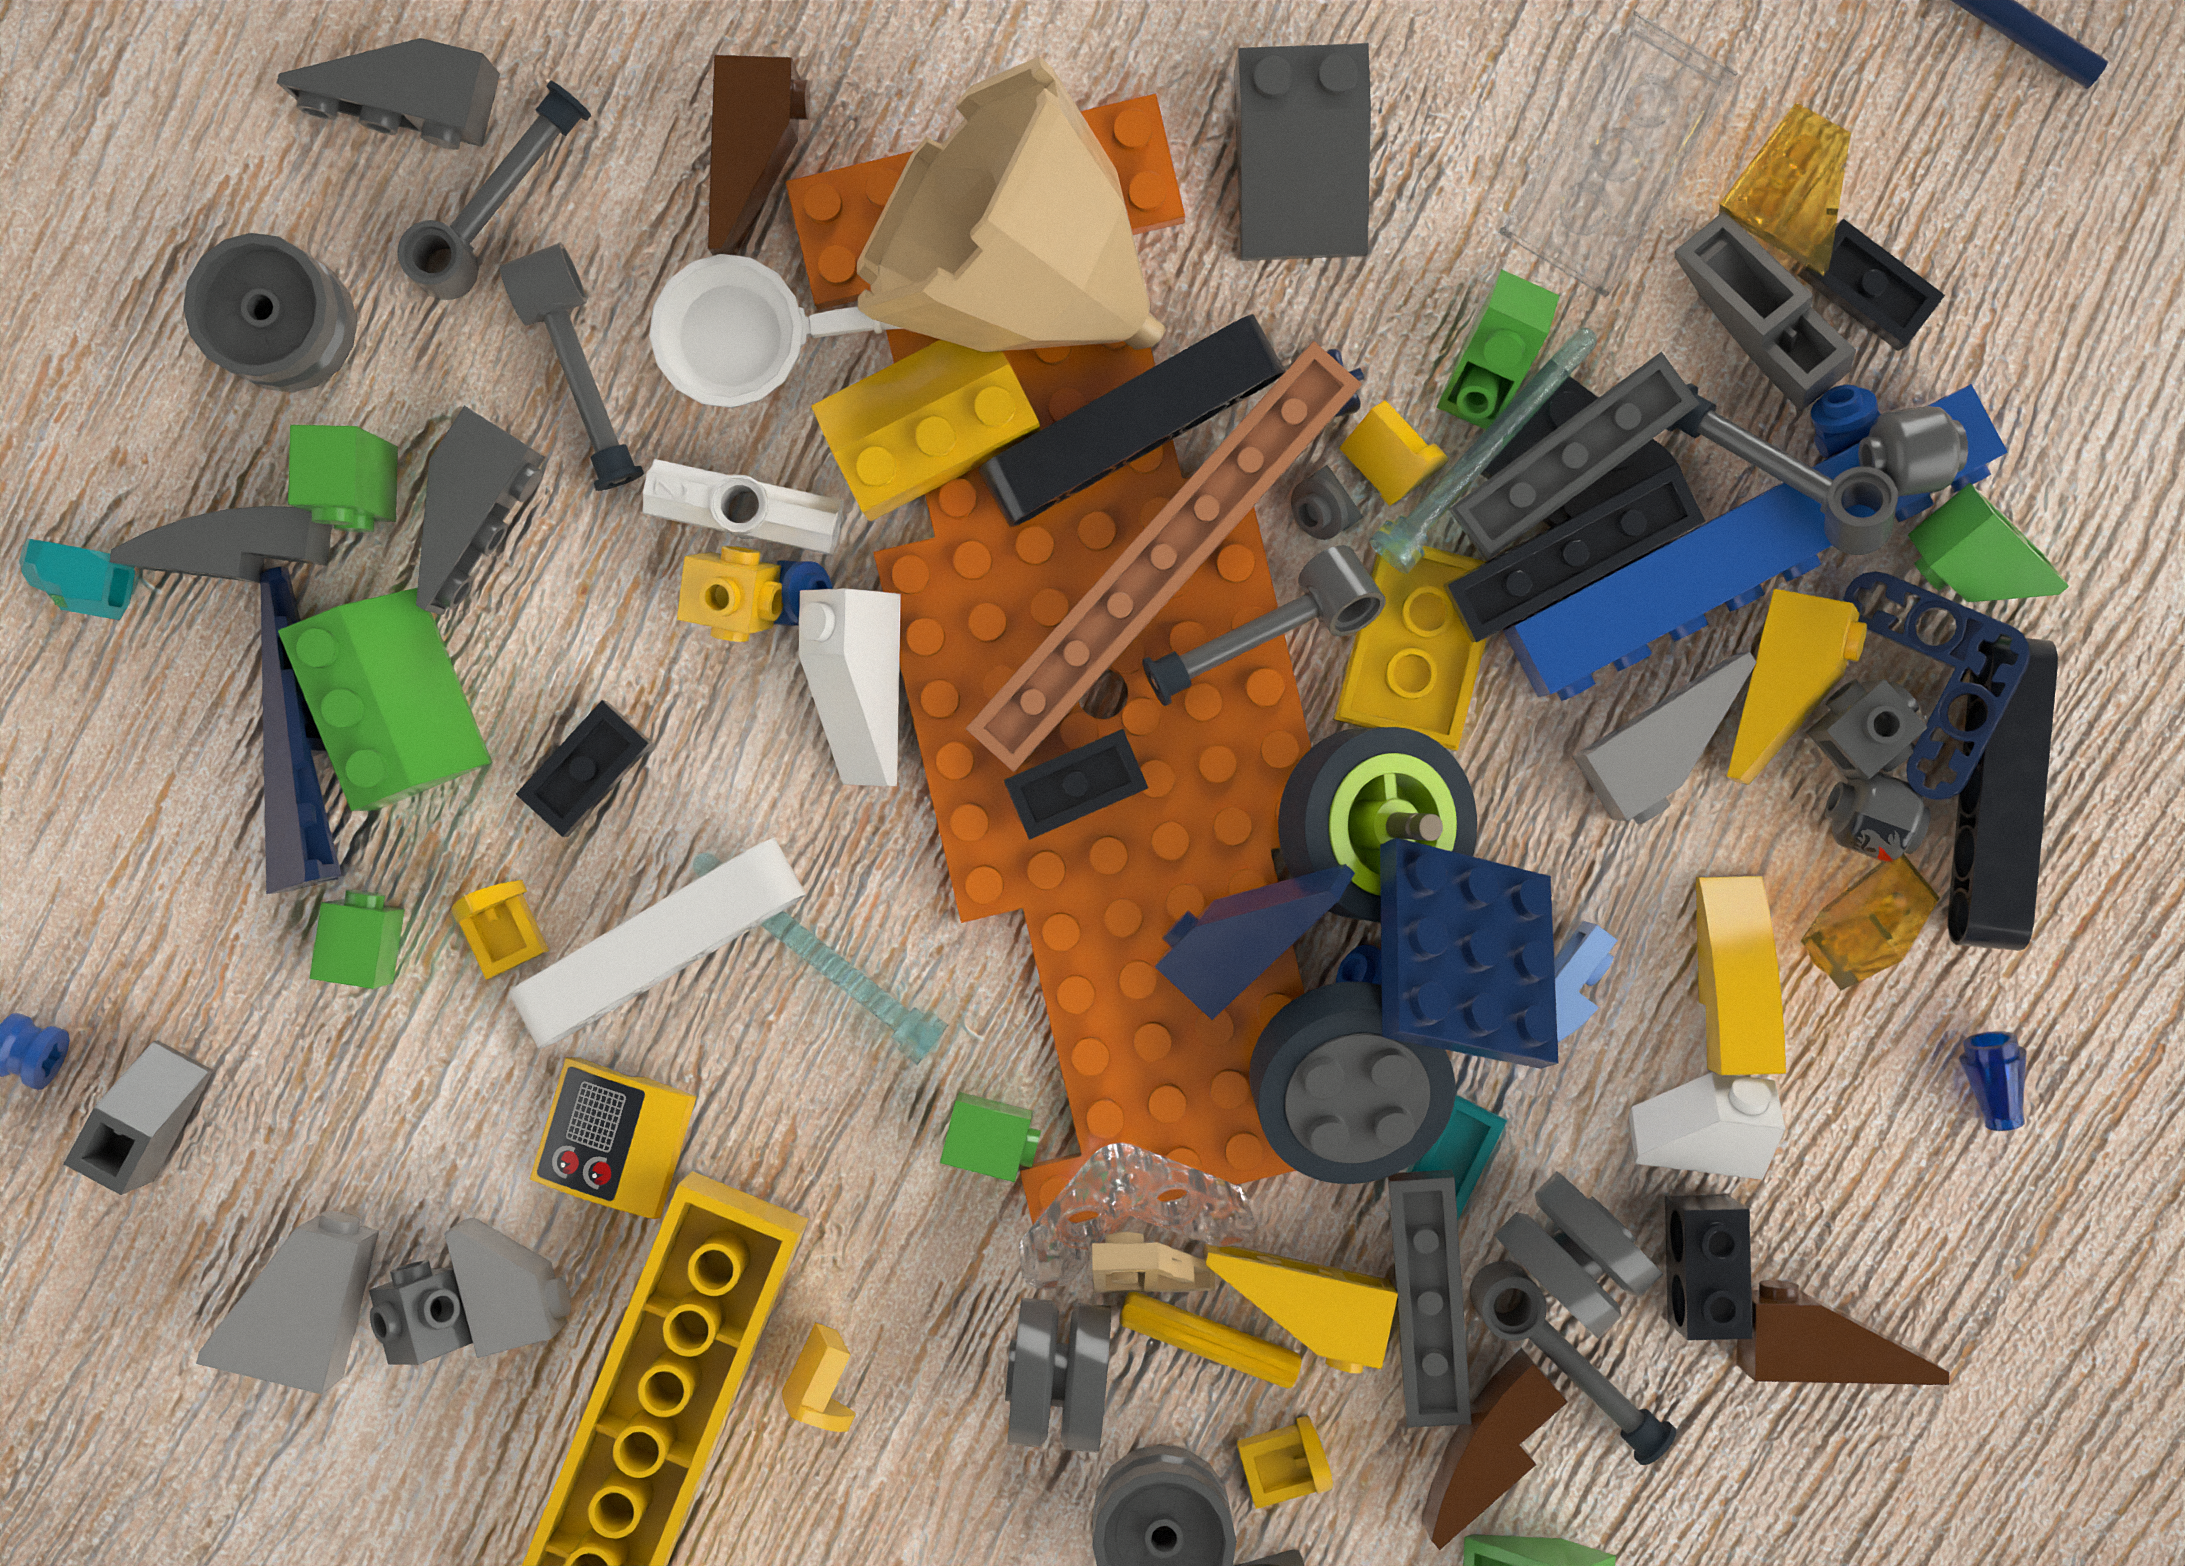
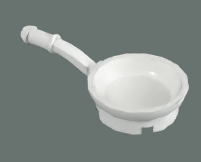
(735, 330)

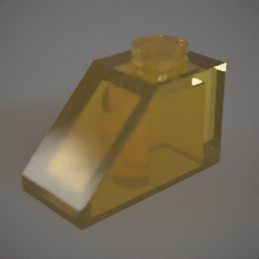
(1871, 923)

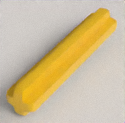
(1210, 1339)

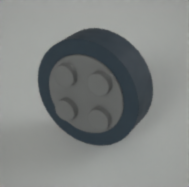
(1342, 1095)

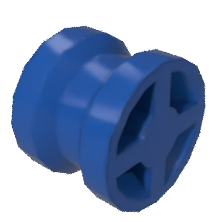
(31, 1051)

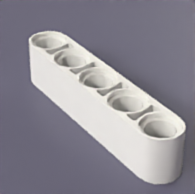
(657, 943)

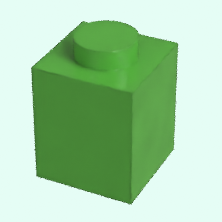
(357, 940)
(989, 1137)

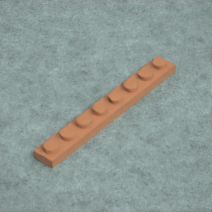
(1164, 556)

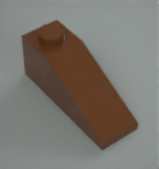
(751, 140)
(1815, 1343)

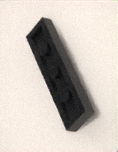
(1574, 553)

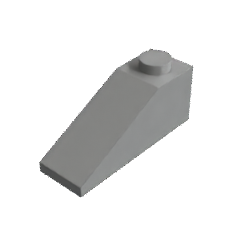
(1660, 746)

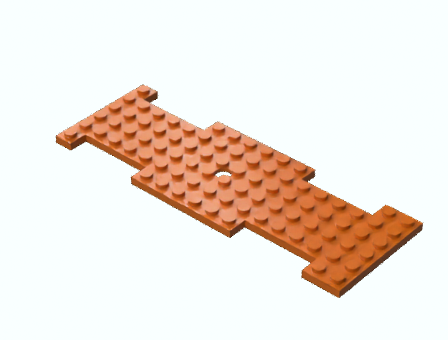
(1215, 760)

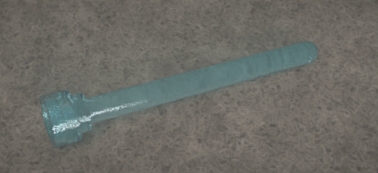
(1403, 540)
(912, 1029)

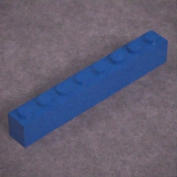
(1708, 568)

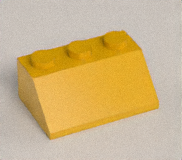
(923, 423)

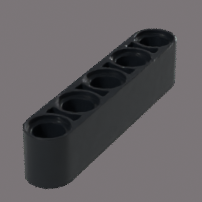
(1131, 420)
(2004, 807)

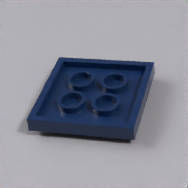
(1467, 955)

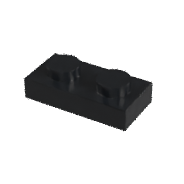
(1874, 287)
(584, 768)
(1076, 784)

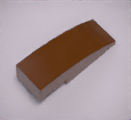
(1489, 1453)

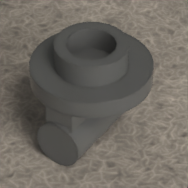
(1323, 505)

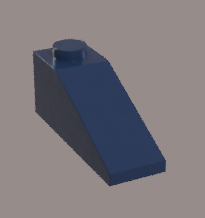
(1243, 934)

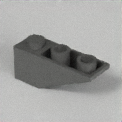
(405, 85)
(469, 493)

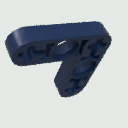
(1960, 653)

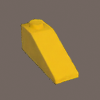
(1796, 668)
(1323, 1306)

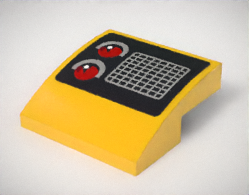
(612, 1138)

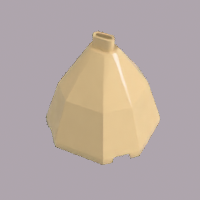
(1010, 229)

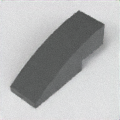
(1765, 311)
(229, 543)

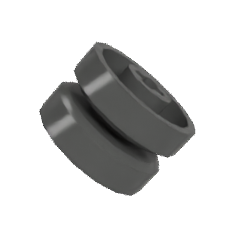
(269, 313)
(1579, 1253)
(1058, 1375)
(1162, 1489)

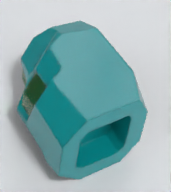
(78, 578)

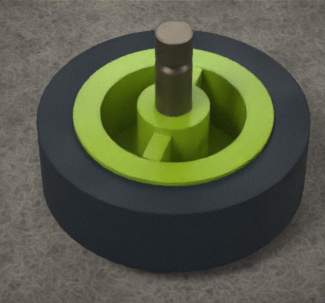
(1366, 791)

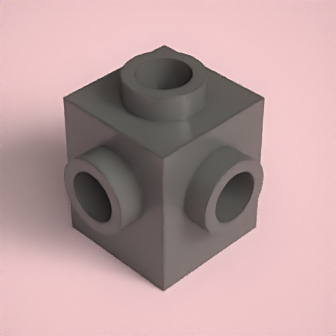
(1868, 727)
(419, 1314)

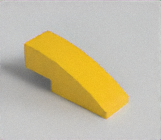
(1739, 977)

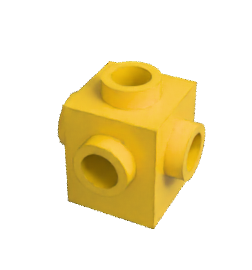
(730, 592)

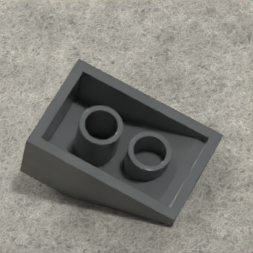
(1303, 150)

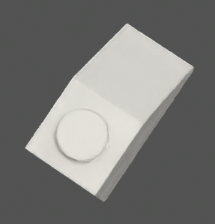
(1710, 1126)

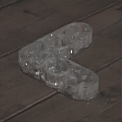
(1209, 1212)

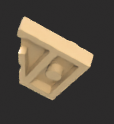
(1134, 1266)

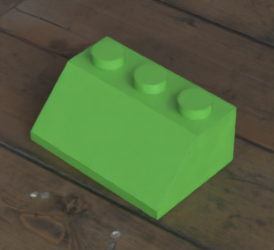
(384, 699)

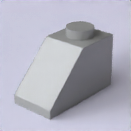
(505, 1289)

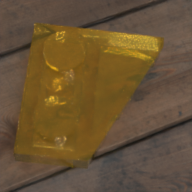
(1794, 188)

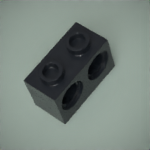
(1708, 1267)

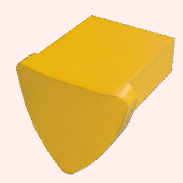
(1391, 453)
(499, 927)
(814, 1379)
(1285, 1463)

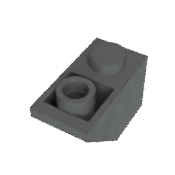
(139, 1119)

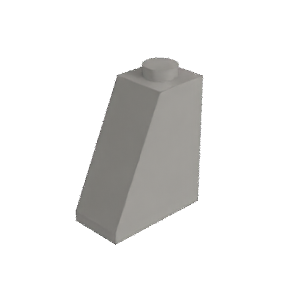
(300, 1309)

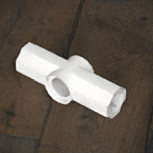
(705, 497)

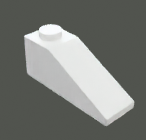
(853, 673)

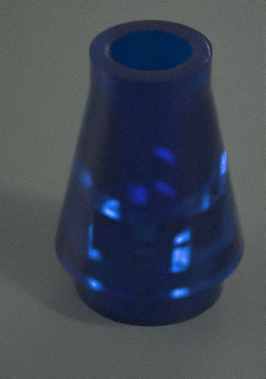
(1997, 1077)

